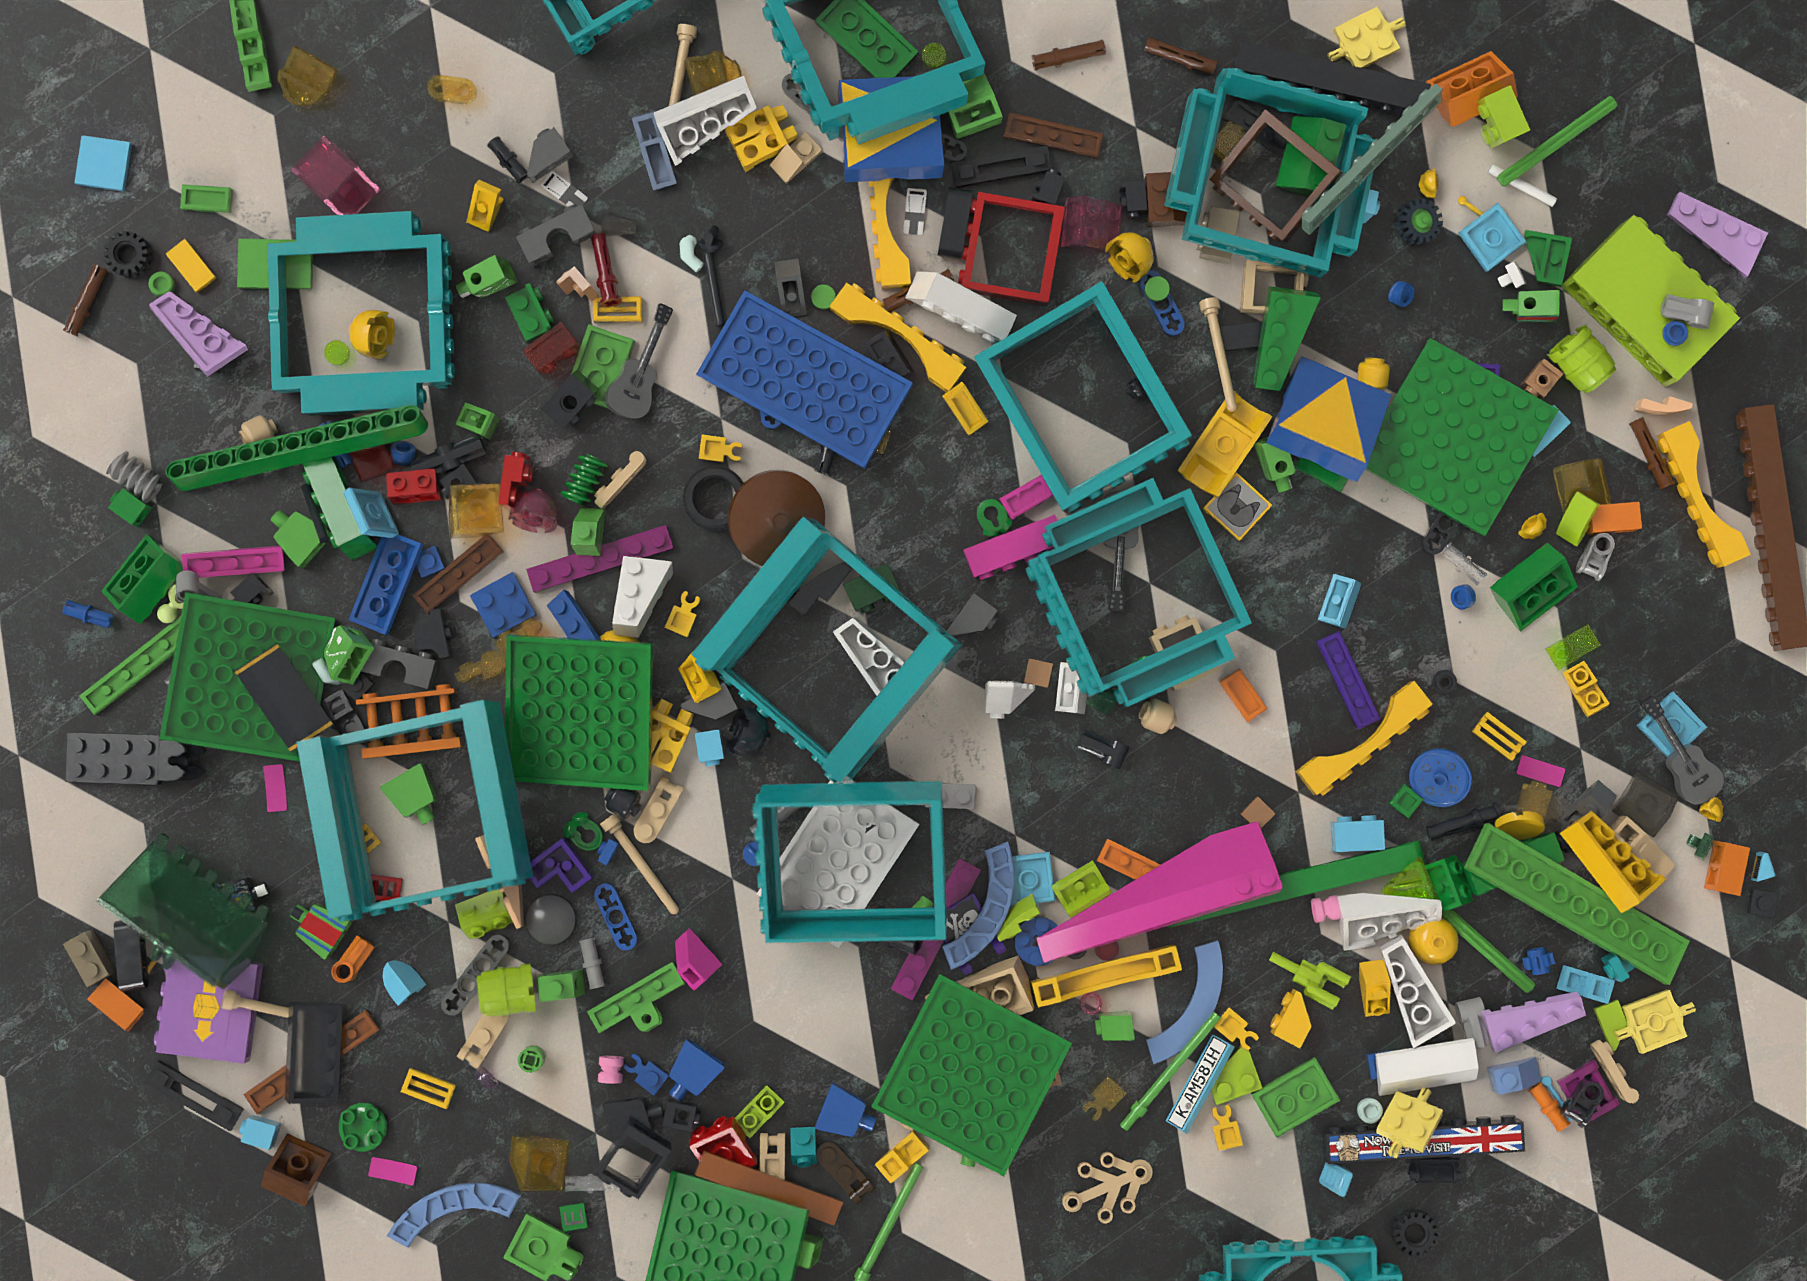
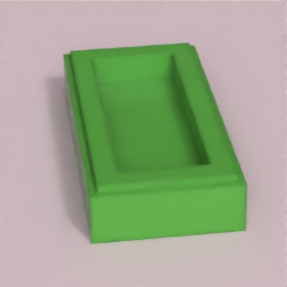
(206, 198)

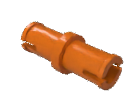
(1549, 1106)

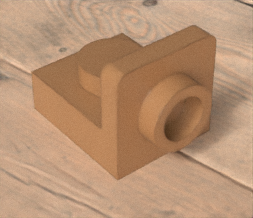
(574, 280)

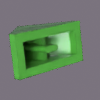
(477, 420)

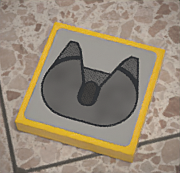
(1237, 507)

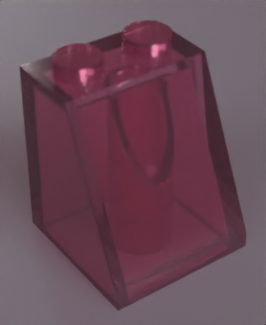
(335, 178)

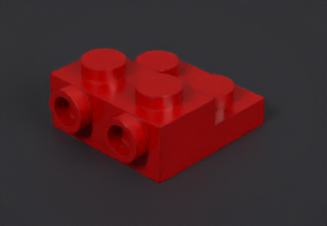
(516, 472)
(723, 1139)

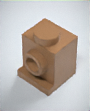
(1546, 371)

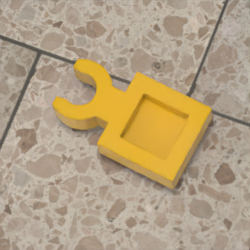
(715, 448)
(682, 618)
(1233, 1026)
(1226, 1133)

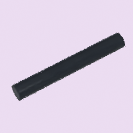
(714, 289)
(315, 514)

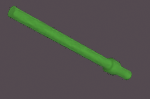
(1139, 1108)
(863, 1273)

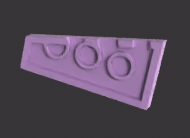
(1724, 234)
(197, 334)
(1524, 1022)

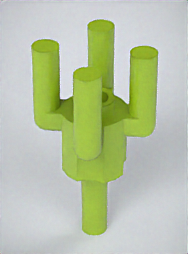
(1314, 978)

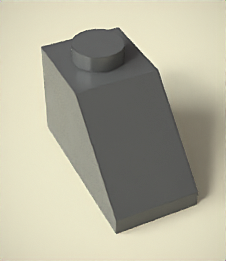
(547, 154)
(790, 287)
(973, 617)

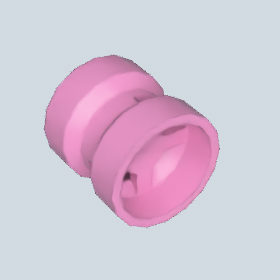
(1327, 908)
(610, 1067)

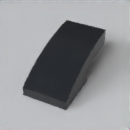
(342, 713)

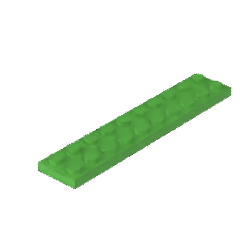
(1576, 904)

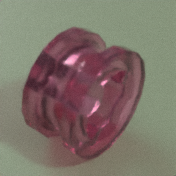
(1083, 1003)

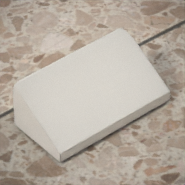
(1068, 694)

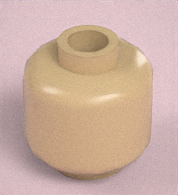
(257, 429)
(1157, 716)

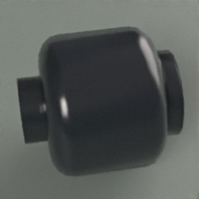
(623, 802)

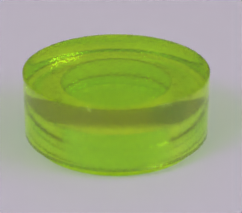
(933, 55)
(337, 352)

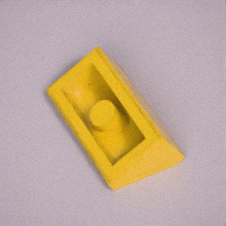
(698, 681)

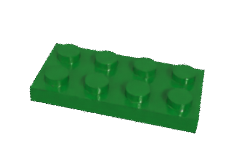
(867, 37)

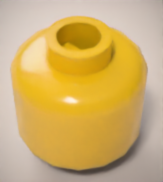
(1374, 372)

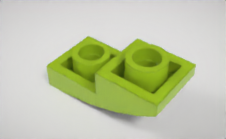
(1577, 518)
(1021, 911)
(758, 1111)

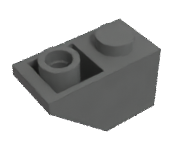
(715, 706)
(1595, 798)

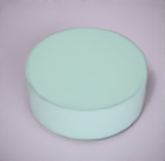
(1369, 1110)

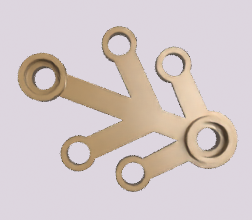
(1110, 1184)

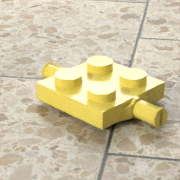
(1366, 39)
(1654, 1021)
(1409, 1122)

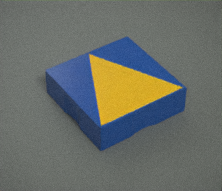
(904, 154)
(1329, 419)

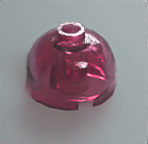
(533, 511)

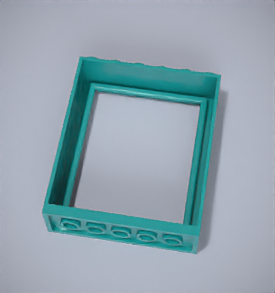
(1135, 463)
(846, 924)

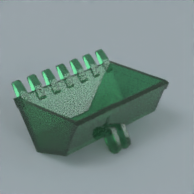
(187, 914)

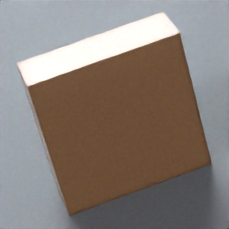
(1038, 673)
(1257, 811)

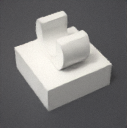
(1513, 276)

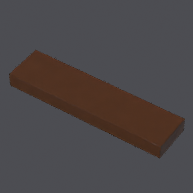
(1054, 135)
(458, 573)

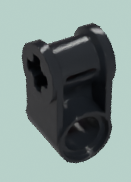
(1581, 1103)

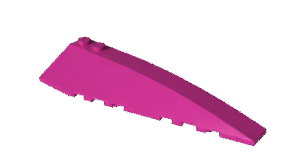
(1201, 880)

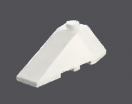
(1375, 916)

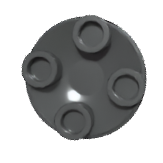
(550, 919)

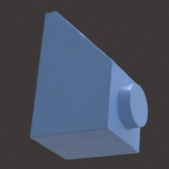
(1514, 1075)

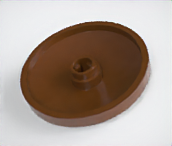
(769, 509)

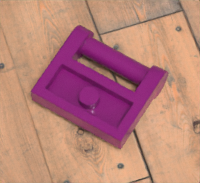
(1570, 1081)

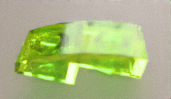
(1572, 646)

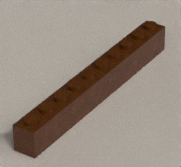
(1773, 527)

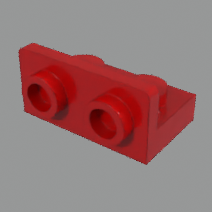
(413, 486)

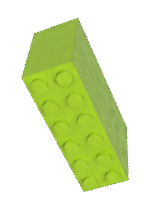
(1624, 293)

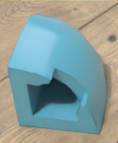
(401, 981)

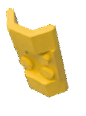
(1223, 446)

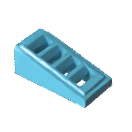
(1336, 1178)

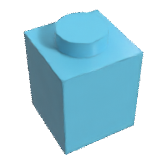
(710, 747)
(259, 1132)

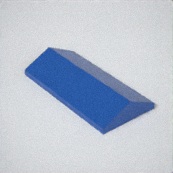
(385, 583)

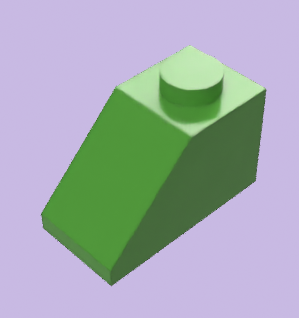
(588, 531)
(1115, 1025)

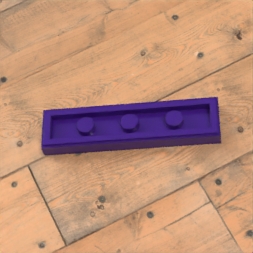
(1348, 680)

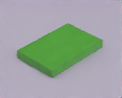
(254, 266)
(602, 358)
(1295, 1097)

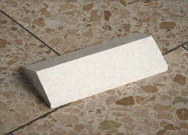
(1426, 1066)

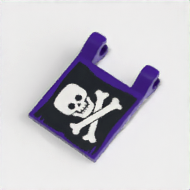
(960, 918)

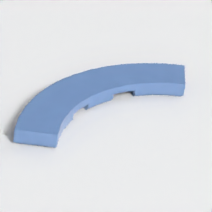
(993, 911)
(1199, 1008)
(452, 1199)

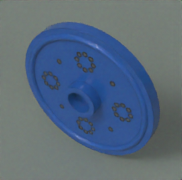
(1440, 777)

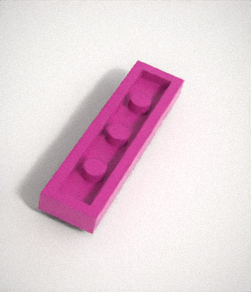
(234, 561)

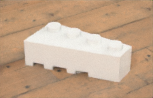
(961, 306)
(1417, 998)

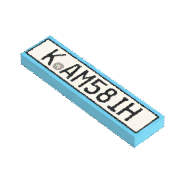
(1200, 1083)

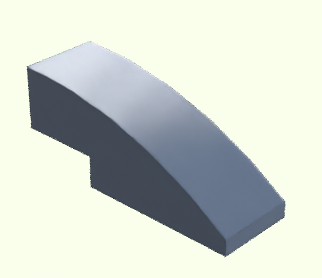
(653, 151)

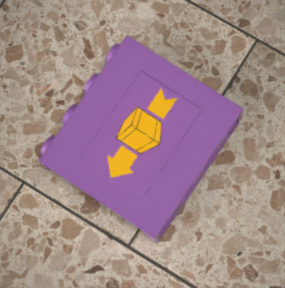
(196, 1023)

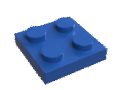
(503, 604)

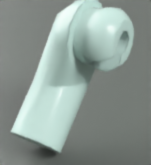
(687, 253)
(322, 670)

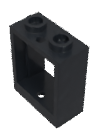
(648, 1139)

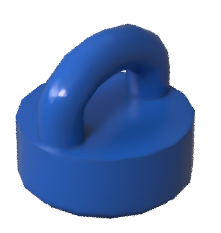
(1401, 293)
(403, 453)
(1463, 596)
(749, 853)

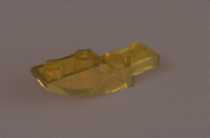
(494, 662)

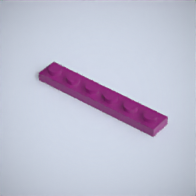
(579, 566)
(917, 965)

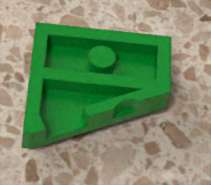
(1548, 256)

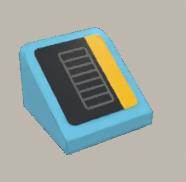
(1762, 867)

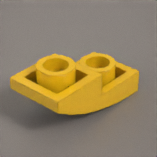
(1585, 689)

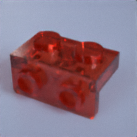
(551, 349)
(371, 462)

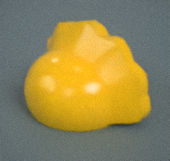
(1429, 183)
(1533, 526)
(1712, 809)

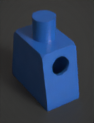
(693, 1070)
(843, 1113)

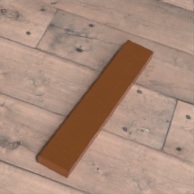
(273, 1087)
(752, 1180)

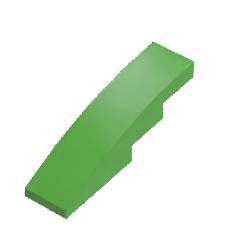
(250, 44)

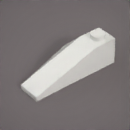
(1004, 697)

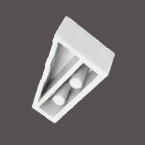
(638, 591)

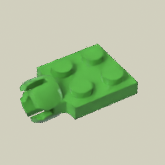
(543, 1250)

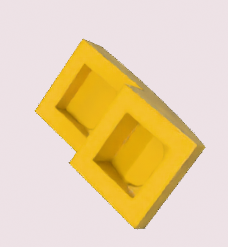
(902, 1156)

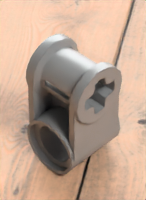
(1595, 557)

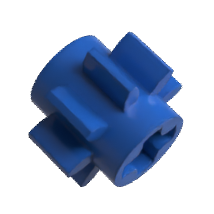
(1538, 961)

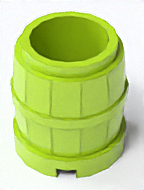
(1583, 359)
(506, 991)

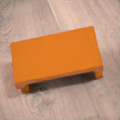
(1616, 518)
(1727, 868)
(116, 1005)

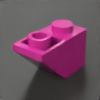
(694, 959)

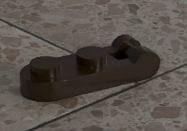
(843, 1170)

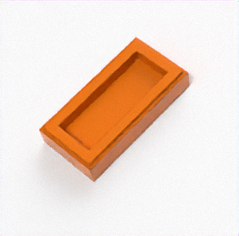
(1243, 695)

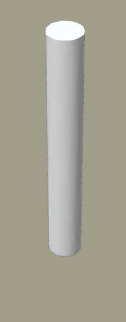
(1526, 187)

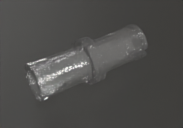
(1463, 563)

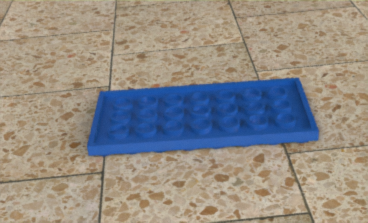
(804, 379)

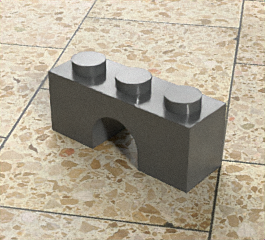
(536, 240)
(419, 668)

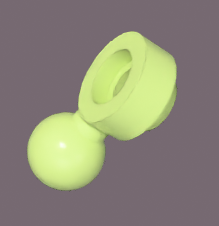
(168, 612)

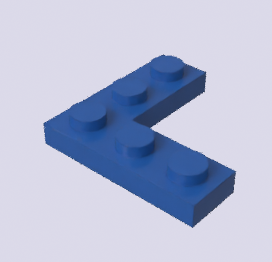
(571, 617)

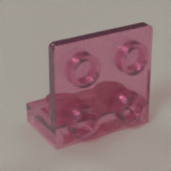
(1090, 222)

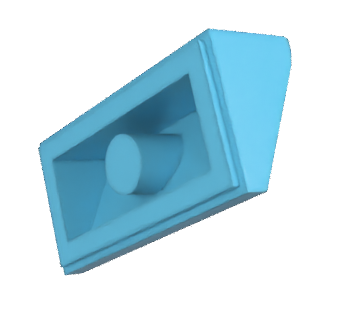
(1339, 601)

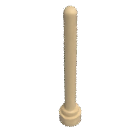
(686, 35)
(1210, 308)
(614, 826)
(233, 1000)

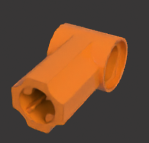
(354, 958)

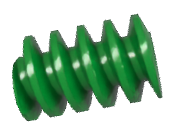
(583, 479)

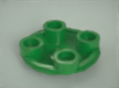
(362, 1127)

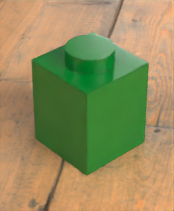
(129, 507)

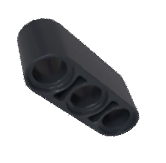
(955, 223)
(130, 958)

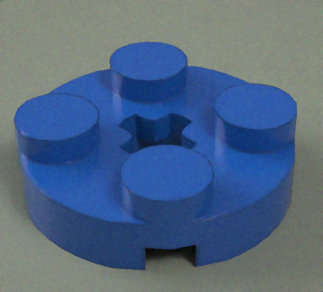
(1024, 939)

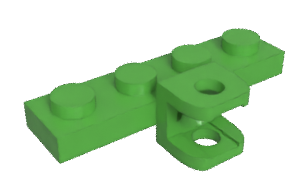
(638, 1001)

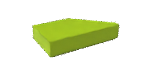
(1611, 1019)

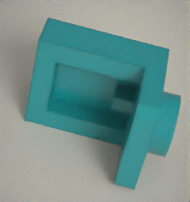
(1616, 967)
(803, 1146)

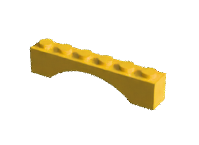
(894, 264)
(858, 309)
(1681, 449)
(1403, 707)
(1106, 974)

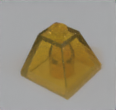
(1582, 477)
(475, 510)
(538, 1162)

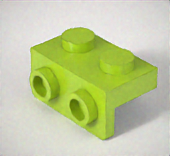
(1081, 889)
(483, 914)

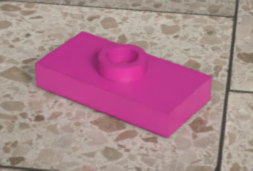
(1026, 497)

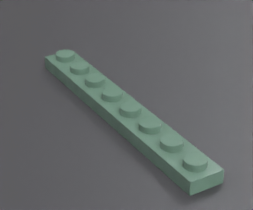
(1377, 152)

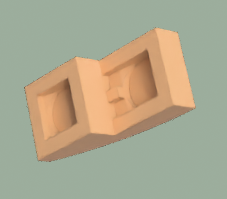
(1668, 406)

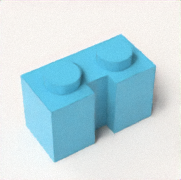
(1357, 835)

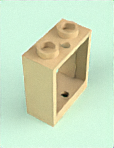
(1248, 283)
(1162, 632)

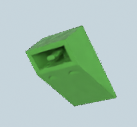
(979, 112)

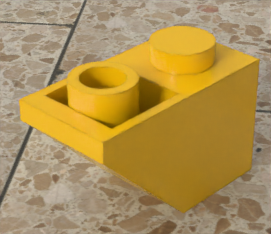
(1375, 987)
(1293, 1020)

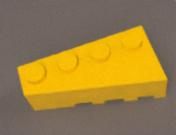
(1611, 862)

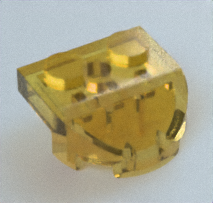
(711, 71)
(305, 78)

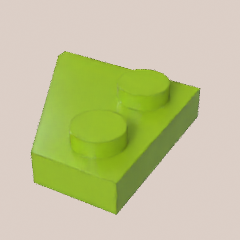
(1236, 1078)

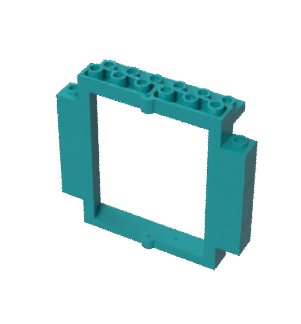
(888, 107)
(1194, 155)
(363, 391)
(1098, 525)

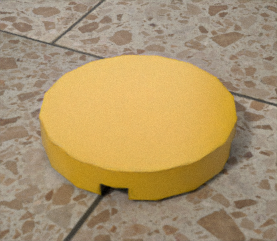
(1521, 826)

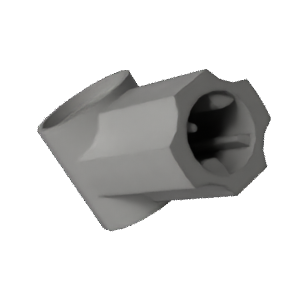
(1694, 312)
(189, 582)
(1472, 1021)

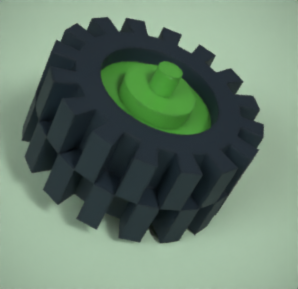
(1418, 221)

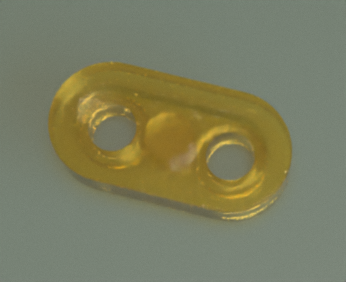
(453, 89)

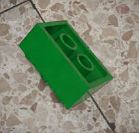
(1296, 170)
(143, 579)
(1534, 586)

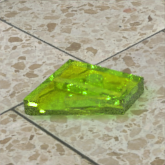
(1411, 882)

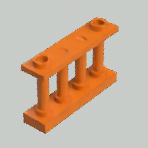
(400, 744)

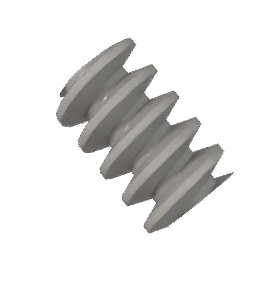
(134, 477)

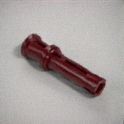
(607, 281)

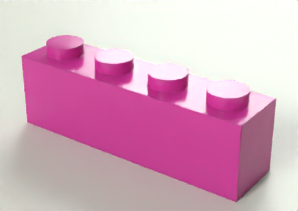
(1008, 549)

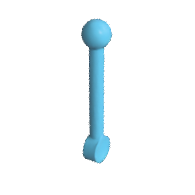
(1547, 1082)

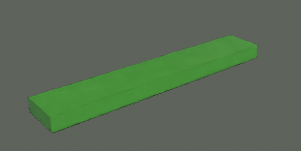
(132, 669)

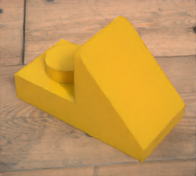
(484, 205)

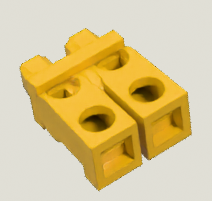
(759, 135)
(670, 733)

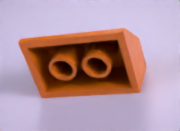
(1469, 84)

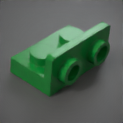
(529, 312)
(1449, 882)

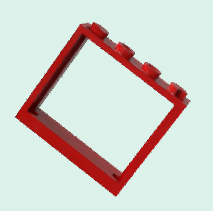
(969, 251)

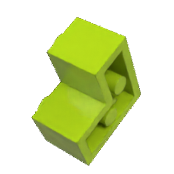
(1503, 117)

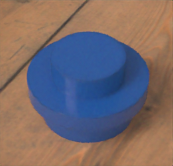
(1675, 333)

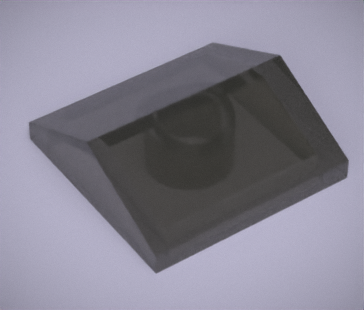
(1646, 803)

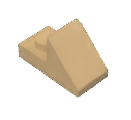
(795, 157)

